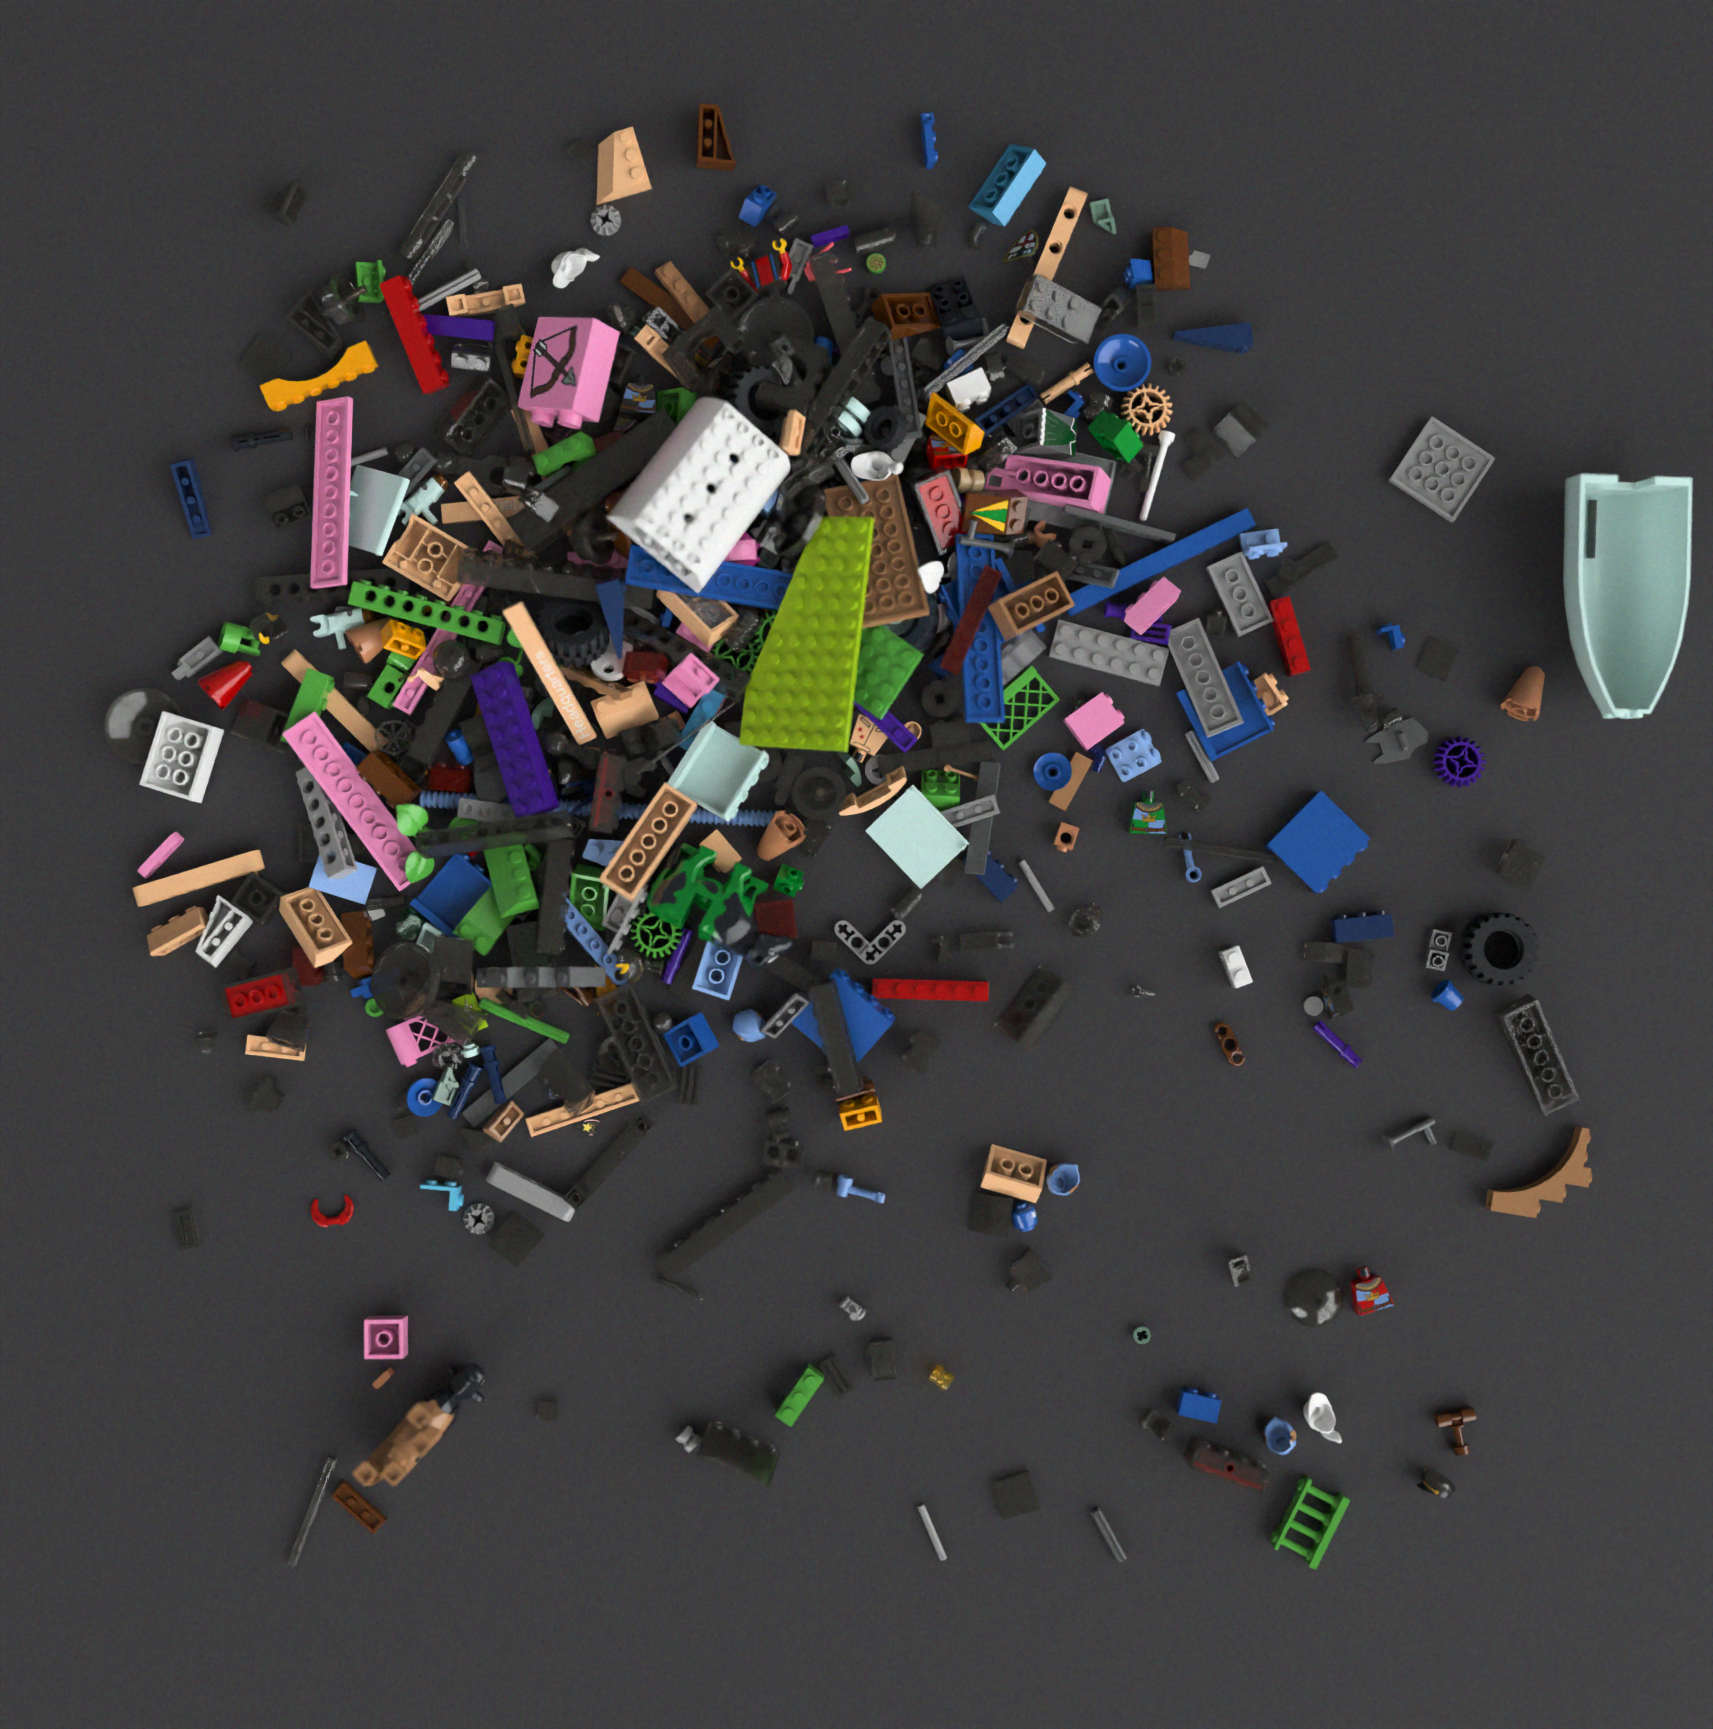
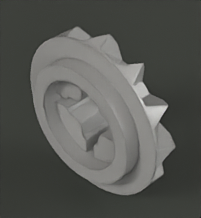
(607, 228)
(871, 775)
(487, 1217)

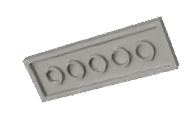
(1108, 653)
(1203, 678)

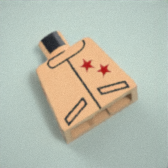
(866, 738)

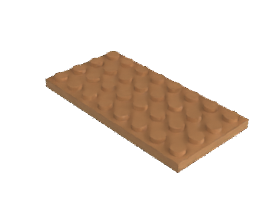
(893, 580)

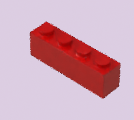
(1288, 636)

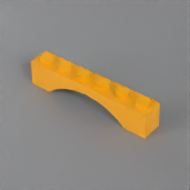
(356, 360)

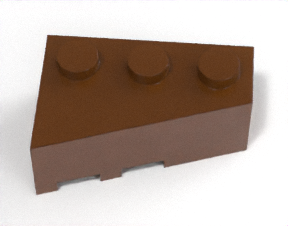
(359, 956)

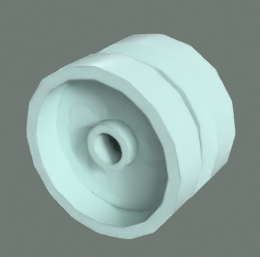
(852, 417)

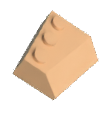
(620, 167)

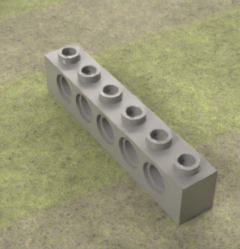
(327, 827)

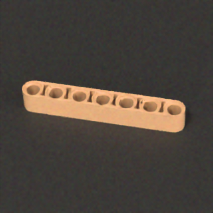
(337, 705)
(198, 878)

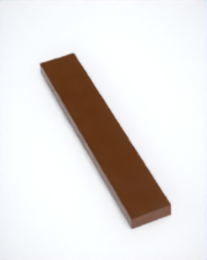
(656, 296)

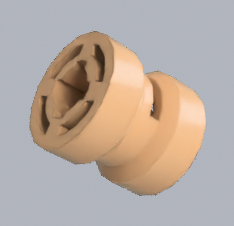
(914, 728)

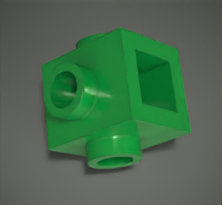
(789, 880)

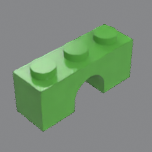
(575, 448)
(800, 1395)

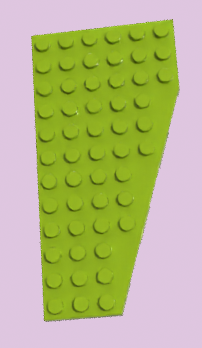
(810, 658)

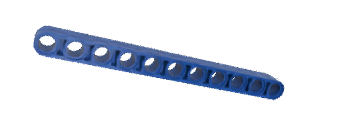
(1164, 559)

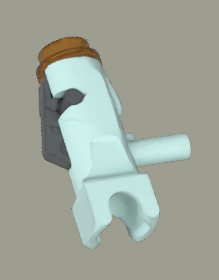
(422, 496)
(341, 621)

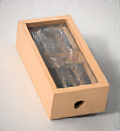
(702, 616)

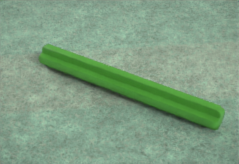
(529, 1023)

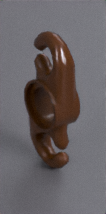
(1229, 1035)

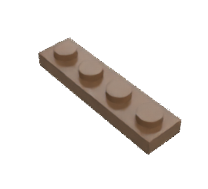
(682, 291)
(588, 679)

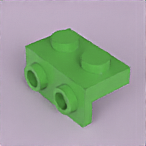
(371, 276)

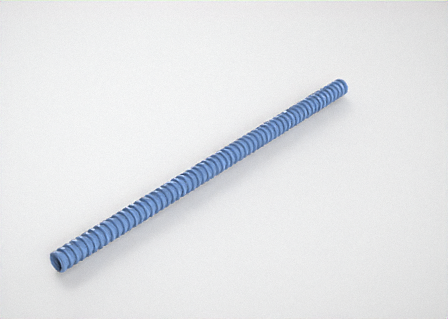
(626, 810)

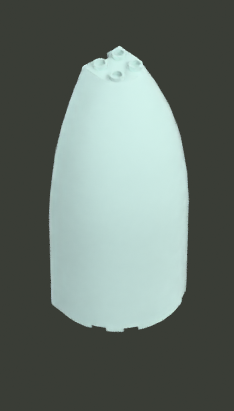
(1633, 596)

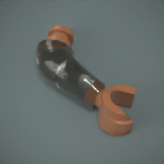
(1028, 537)

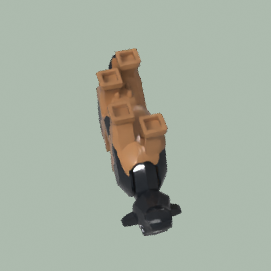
(421, 1428)

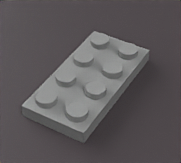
(1239, 594)

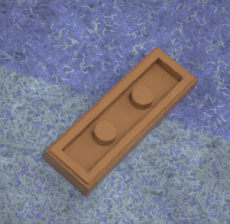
(1062, 797)

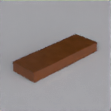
(359, 1507)

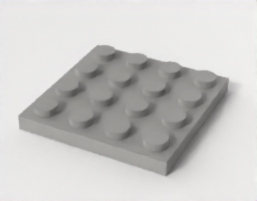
(1441, 469)

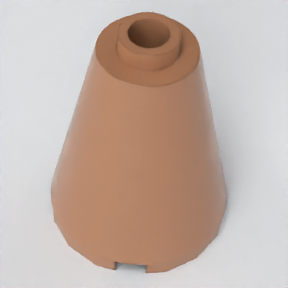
(367, 638)
(1526, 695)
(780, 835)

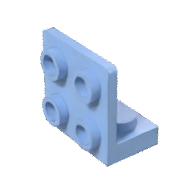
(1260, 543)

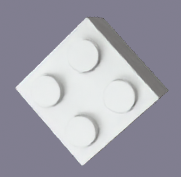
(968, 390)

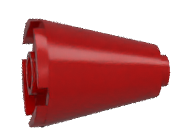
(226, 682)

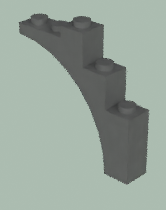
(541, 977)

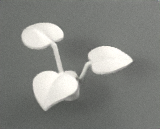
(931, 576)

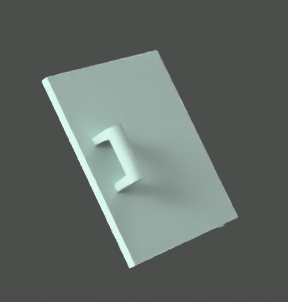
(374, 507)
(917, 836)

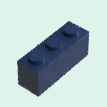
(996, 879)
(1362, 927)

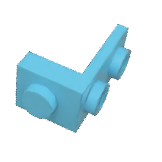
(456, 1198)

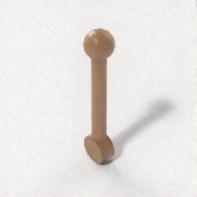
(947, 767)

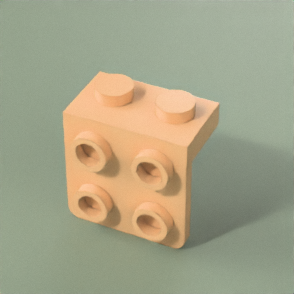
(1270, 694)

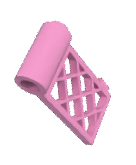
(405, 1043)

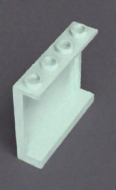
(718, 771)

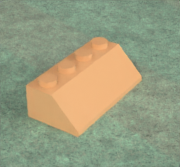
(314, 925)

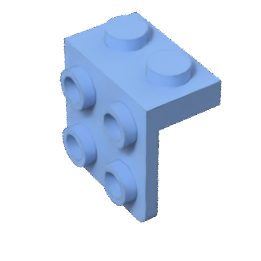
(1133, 755)

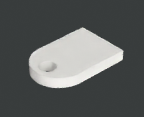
(611, 661)

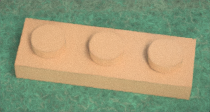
(261, 1046)

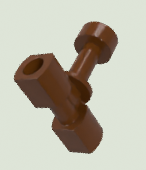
(1456, 1421)

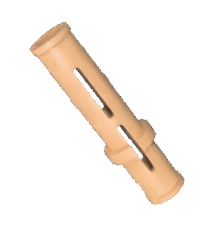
(1072, 379)

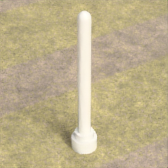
(1166, 439)

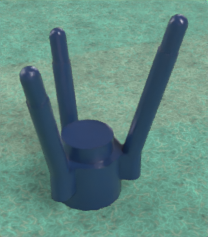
(587, 788)

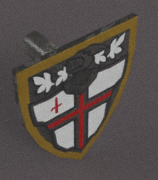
(1023, 249)

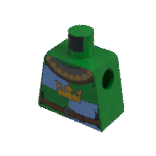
(1147, 816)

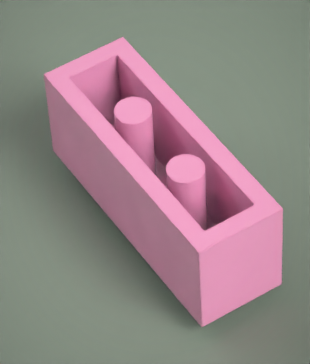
(1151, 605)

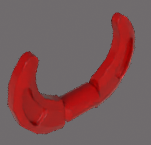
(343, 1217)

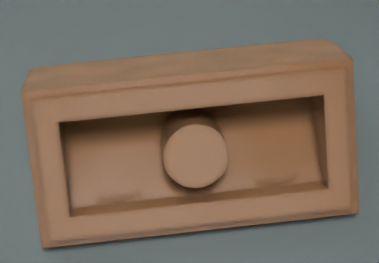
(503, 1121)

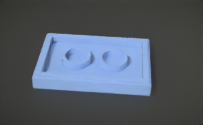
(352, 887)

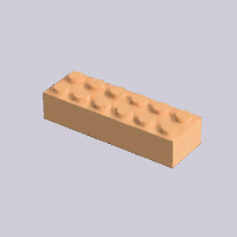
(648, 842)

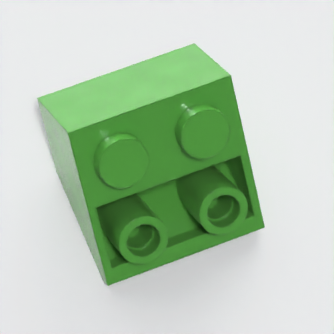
(941, 788)

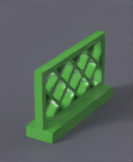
(1009, 692)

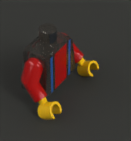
(768, 273)

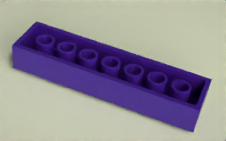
(514, 740)

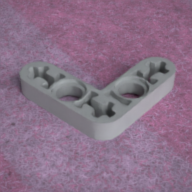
(866, 946)

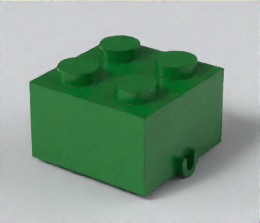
(1115, 436)

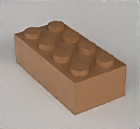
(1031, 606)

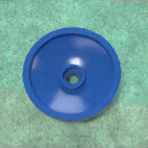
(1127, 351)

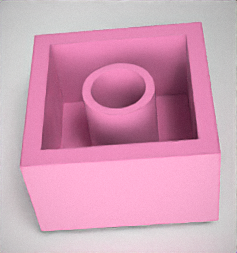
(386, 1337)

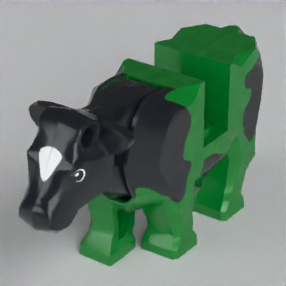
(729, 906)

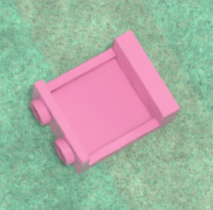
(690, 680)
(1094, 721)

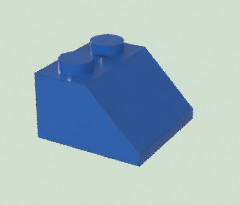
(691, 1039)

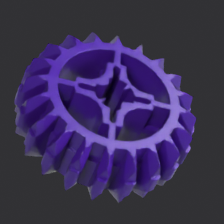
(1475, 766)

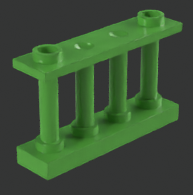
(1329, 1520)

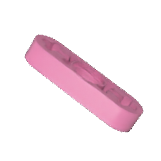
(160, 854)

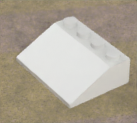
(181, 757)

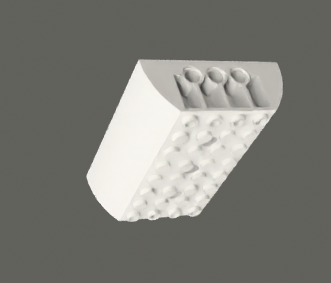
(677, 484)

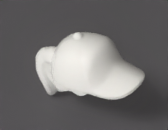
(569, 265)
(875, 466)
(1321, 1417)

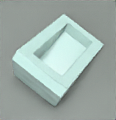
(427, 936)

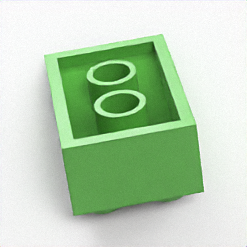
(590, 895)
(484, 923)

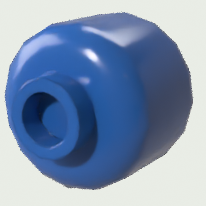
(1024, 1216)

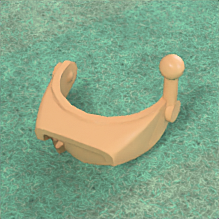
(434, 681)

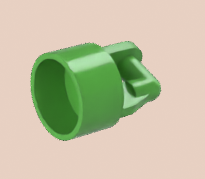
(231, 637)

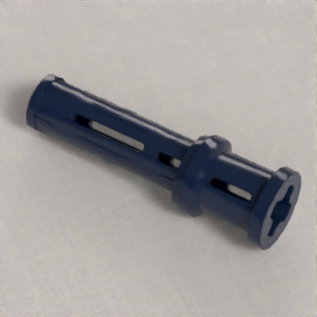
(491, 1065)
(468, 1082)

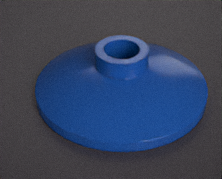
(1046, 764)
(426, 1106)

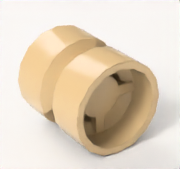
(968, 480)

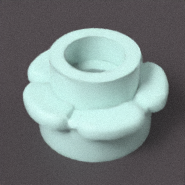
(470, 1050)

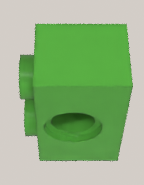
(379, 693)

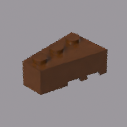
(712, 144)

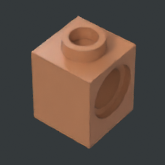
(1069, 829)

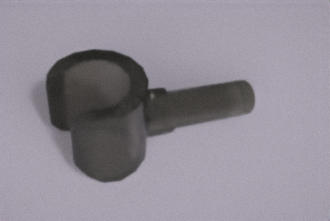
(1138, 991)

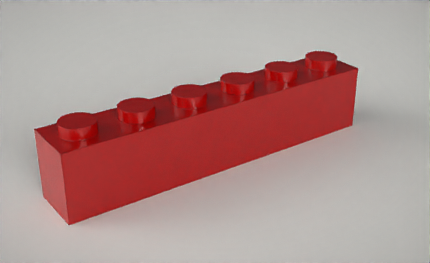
(414, 334)
(930, 989)

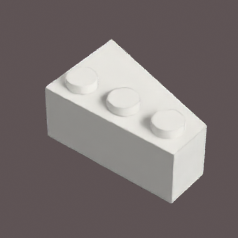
(222, 931)

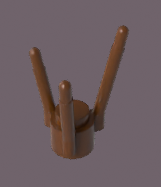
(584, 997)
(868, 1089)

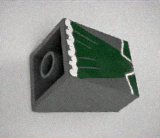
(1046, 434)

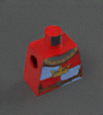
(942, 453)
(1369, 1292)

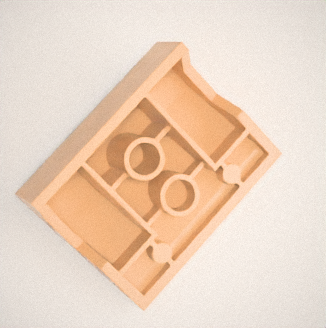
(427, 557)

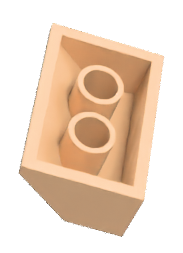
(624, 714)
(177, 931)
(1014, 1173)

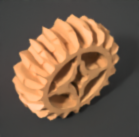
(1145, 393)

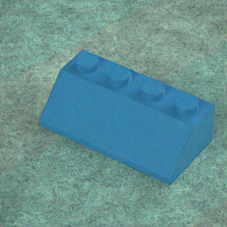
(1008, 184)

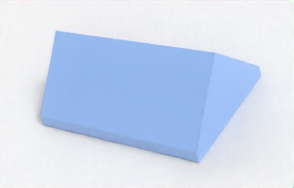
(717, 971)

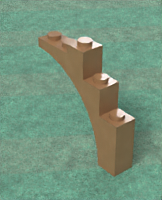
(1551, 1187)

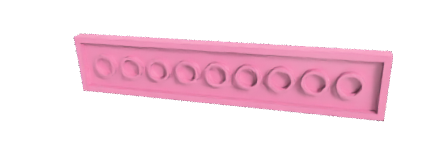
(331, 493)
(352, 796)

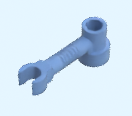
(1190, 865)
(845, 1187)

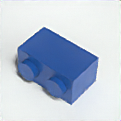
(1198, 1405)

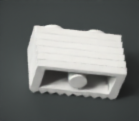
(1235, 966)

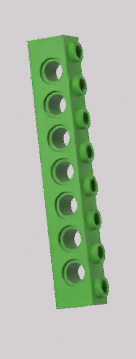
(361, 590)

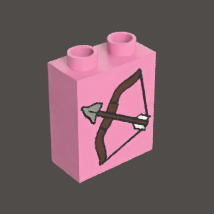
(568, 371)

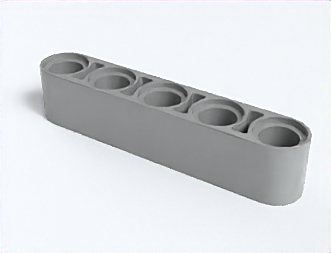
(530, 1191)

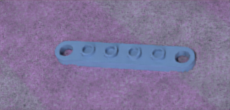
(591, 943)

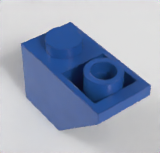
(756, 205)
(1138, 273)

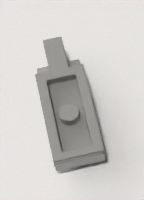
(197, 658)

